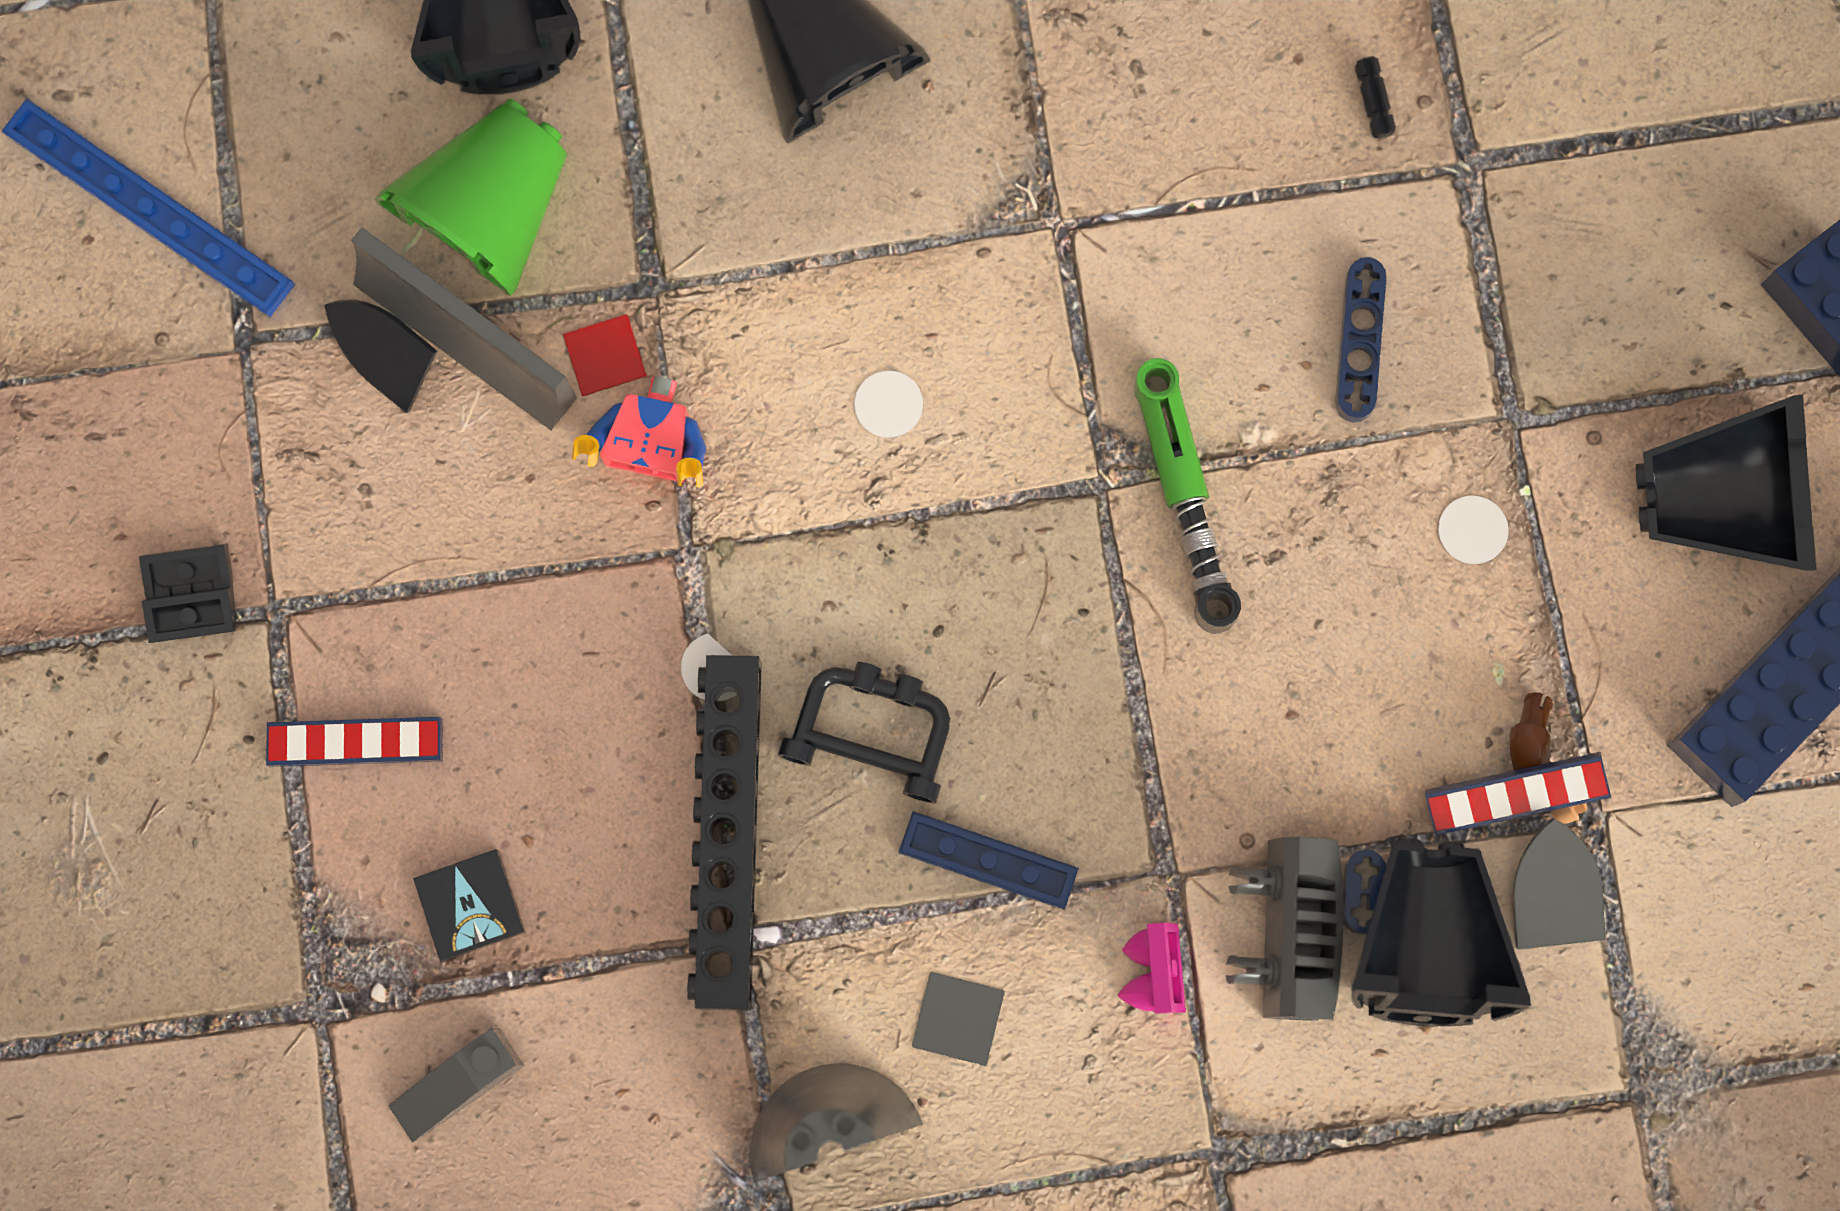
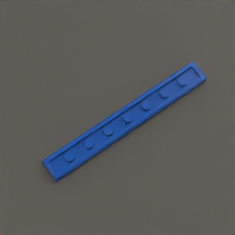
(148, 208)

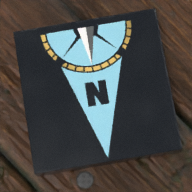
(469, 905)

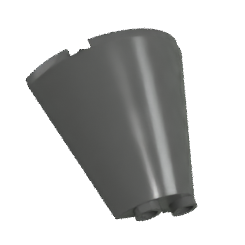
(824, 1106)

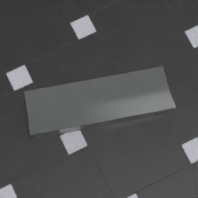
(460, 331)

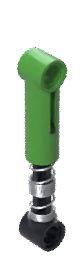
(1185, 490)

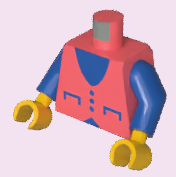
(647, 436)

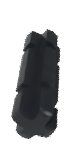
(1375, 97)

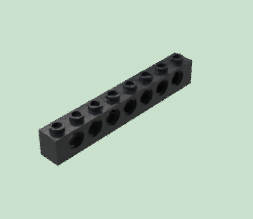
(743, 677)

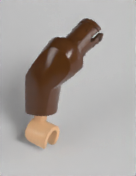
(1531, 744)

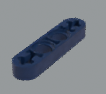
(1358, 339)

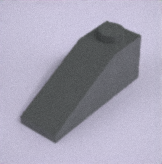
(456, 1083)

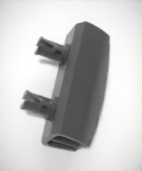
(1300, 928)

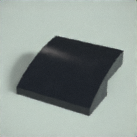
(188, 593)

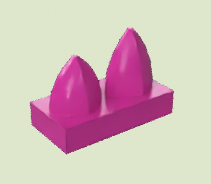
(1163, 987)

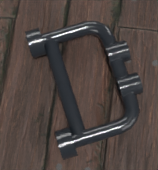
(866, 680)

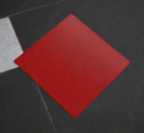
(604, 355)

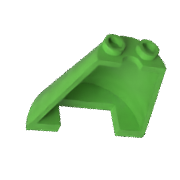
(484, 191)

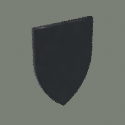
(381, 349)

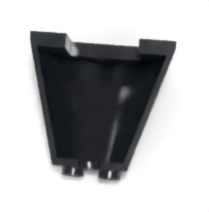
(494, 43)
(825, 51)
(1735, 488)
(1438, 942)

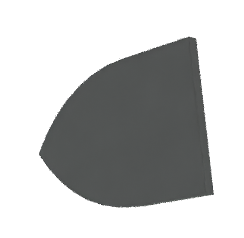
(1557, 891)

